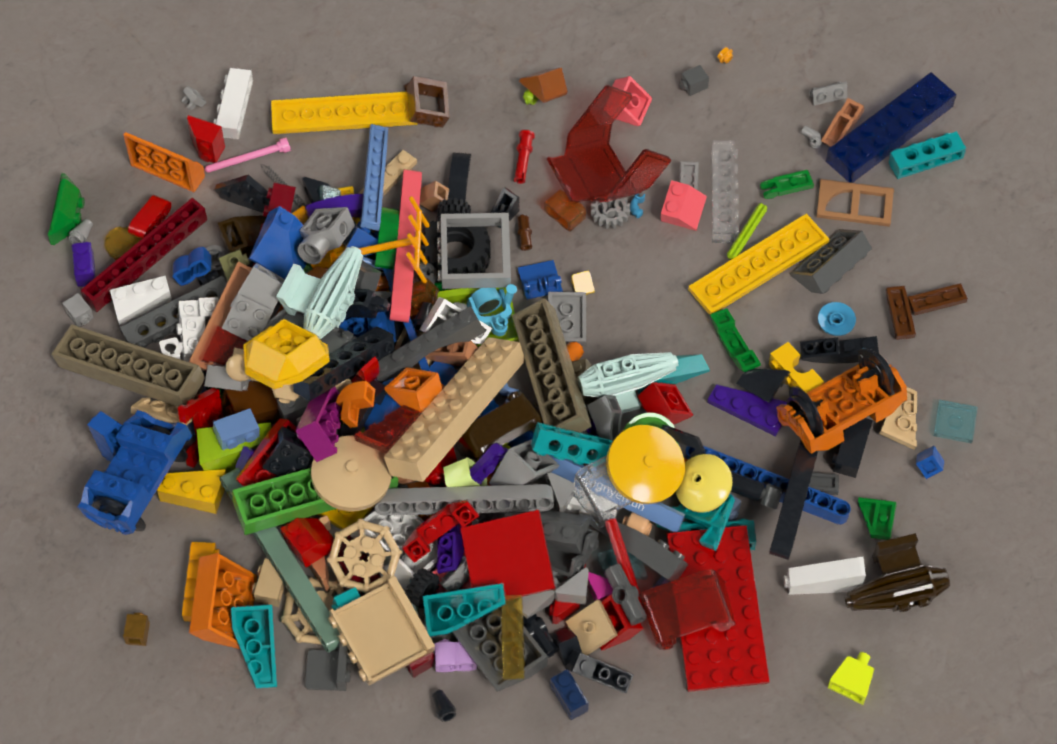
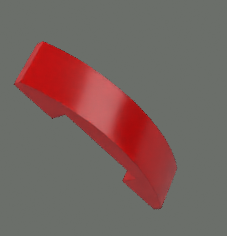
(368, 372)

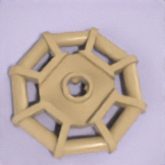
(353, 553)
(288, 619)

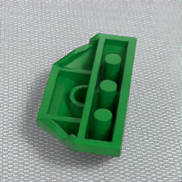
(66, 210)

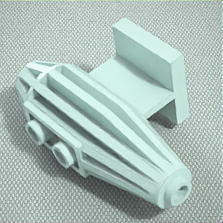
(323, 299)
(625, 375)

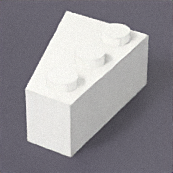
(140, 298)

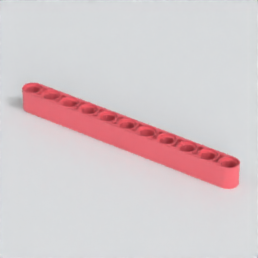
(403, 269)

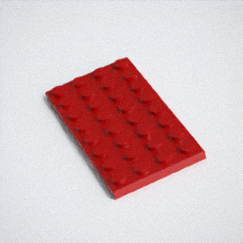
(730, 656)

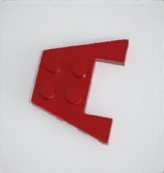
(204, 412)

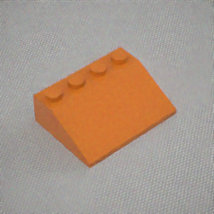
(164, 163)
(217, 589)

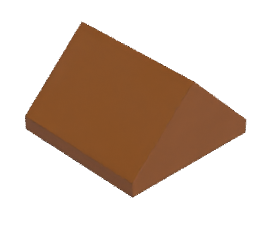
(546, 84)

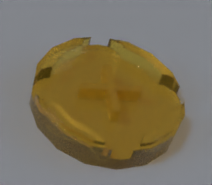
(119, 242)

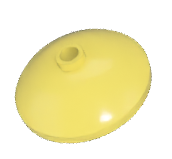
(711, 489)

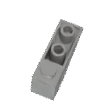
(534, 603)

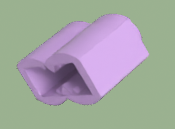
(452, 657)

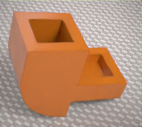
(352, 399)

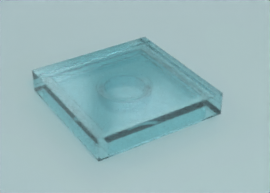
(955, 421)

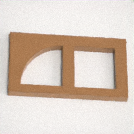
(830, 189)

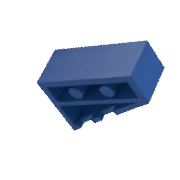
(104, 432)

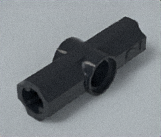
(539, 631)

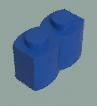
(191, 266)

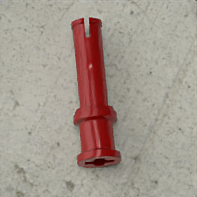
(524, 149)

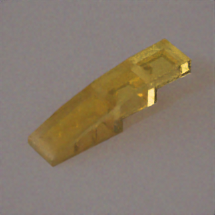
(513, 638)

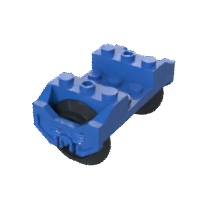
(134, 472)

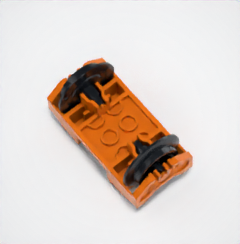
(843, 402)

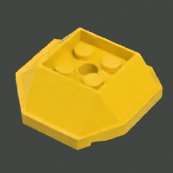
(284, 355)

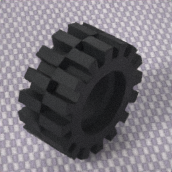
(453, 207)
(421, 585)

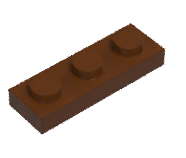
(937, 299)
(900, 312)

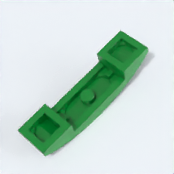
(387, 232)
(733, 341)

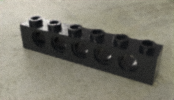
(346, 362)

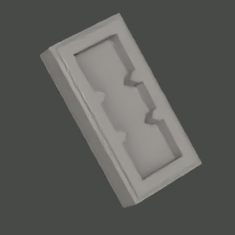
(689, 173)

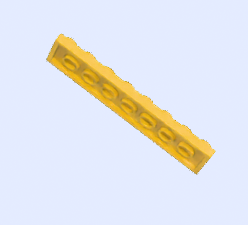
(340, 112)
(758, 264)

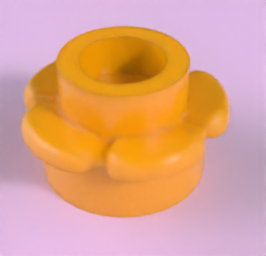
(725, 55)

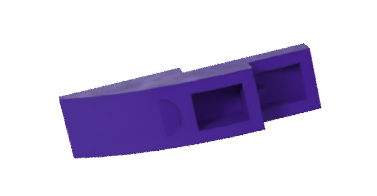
(450, 550)

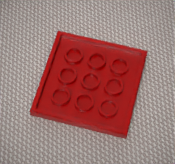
(509, 553)

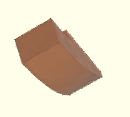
(843, 122)

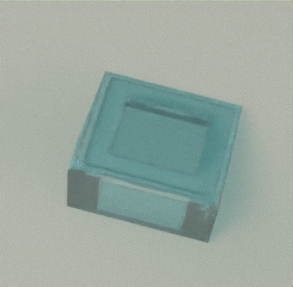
(328, 192)

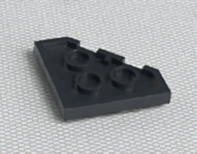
(244, 192)

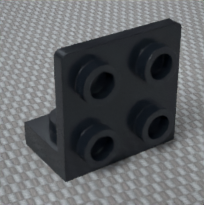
(288, 455)

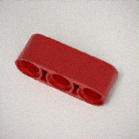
(149, 216)

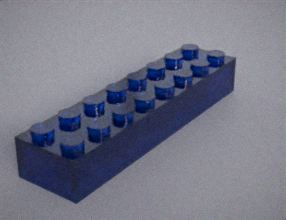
(890, 127)

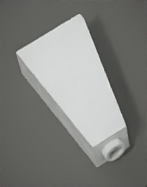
(826, 577)

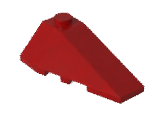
(253, 470)

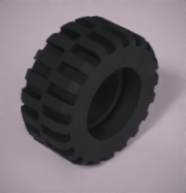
(475, 237)

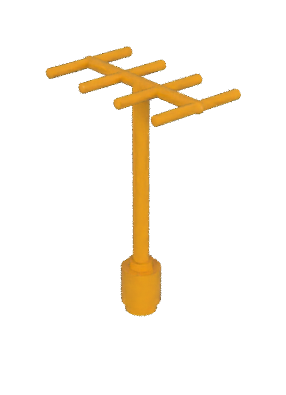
(332, 255)

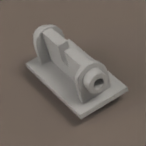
(829, 93)
(455, 580)

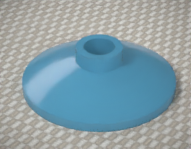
(836, 312)

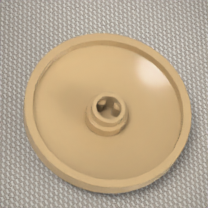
(352, 477)

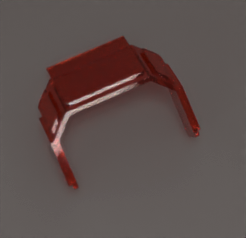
(591, 166)

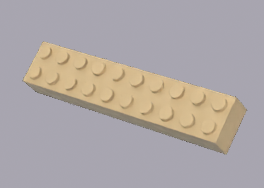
(454, 409)

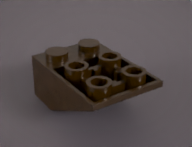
(240, 233)

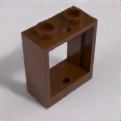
(429, 88)

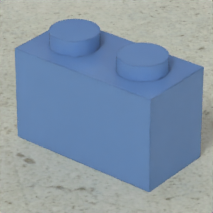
(236, 429)

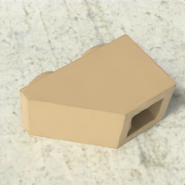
(269, 586)

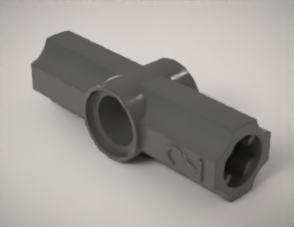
(625, 594)

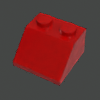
(206, 138)
(666, 401)
(308, 539)
(620, 622)

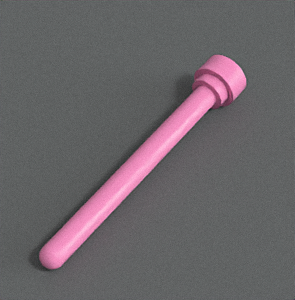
(281, 146)

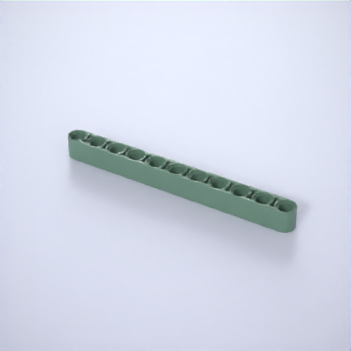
(292, 576)

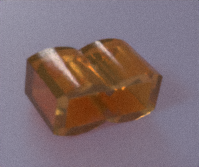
(565, 212)

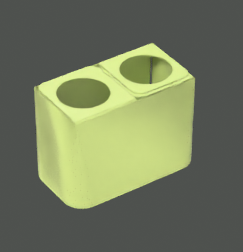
(459, 474)

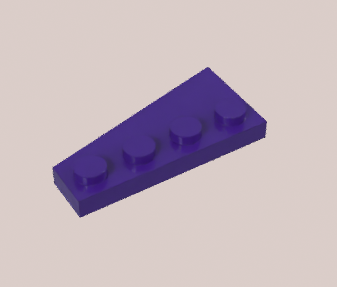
(747, 408)

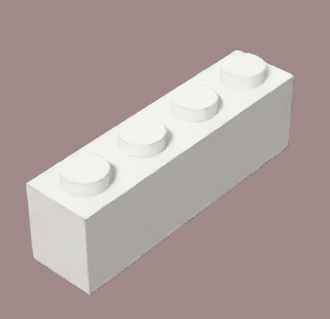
(234, 102)

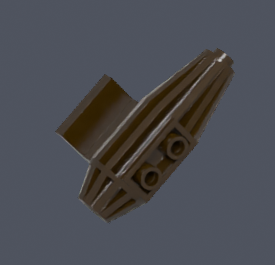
(903, 581)

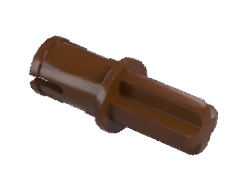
(524, 232)

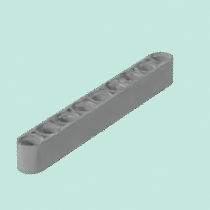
(482, 498)

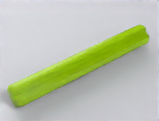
(747, 231)

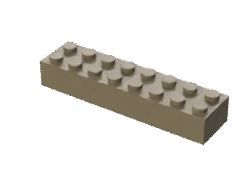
(128, 366)
(551, 367)

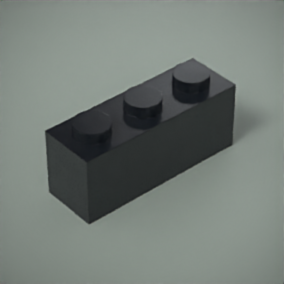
(852, 448)

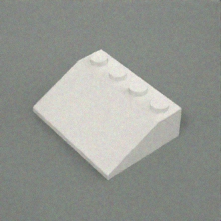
(401, 528)

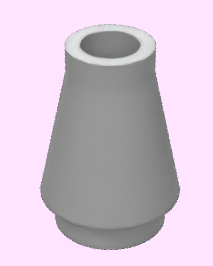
(81, 232)

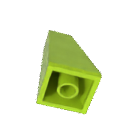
(214, 458)

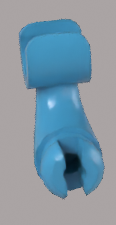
(634, 208)

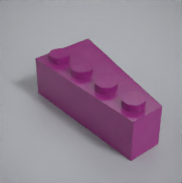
(319, 425)

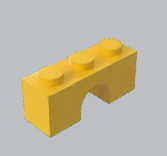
(786, 359)

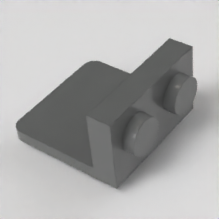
(328, 670)

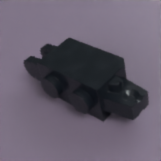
(367, 304)

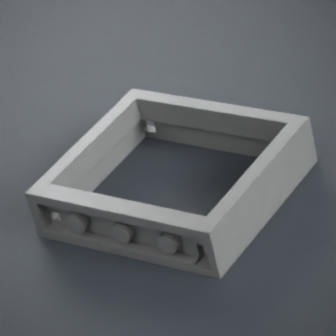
(474, 280)

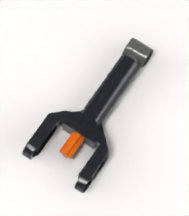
(741, 485)

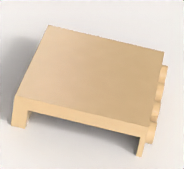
(381, 632)

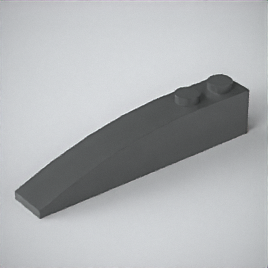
(649, 551)

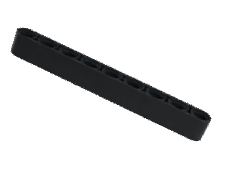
(793, 503)

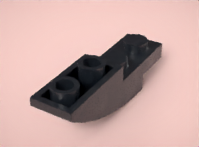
(835, 351)

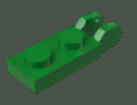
(787, 184)

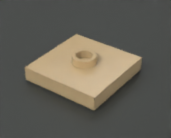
(592, 627)

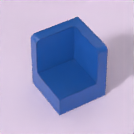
(930, 462)

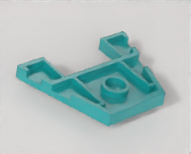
(714, 519)

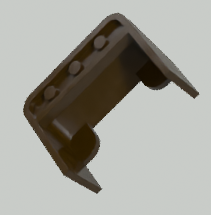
(499, 426)

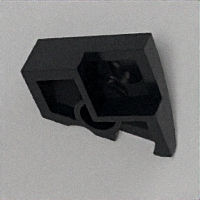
(763, 382)

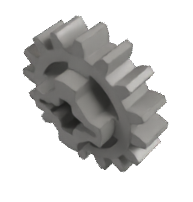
(611, 212)

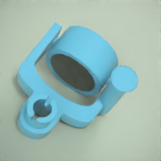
(487, 300)

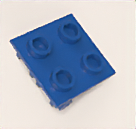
(540, 279)

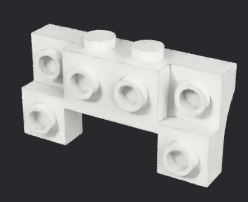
(192, 324)

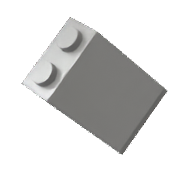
(261, 286)
(522, 466)

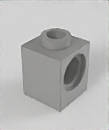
(78, 310)

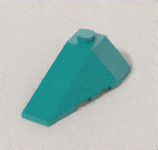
(688, 367)
(458, 608)
(255, 637)

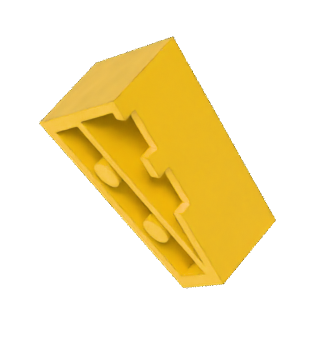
(193, 489)

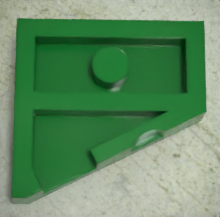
(878, 517)

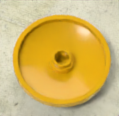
(645, 464)

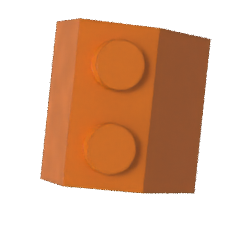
(415, 388)

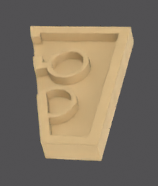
(902, 424)

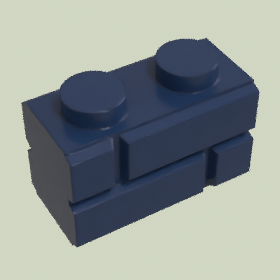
(569, 694)

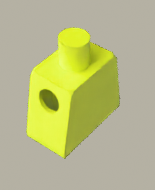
(853, 678)

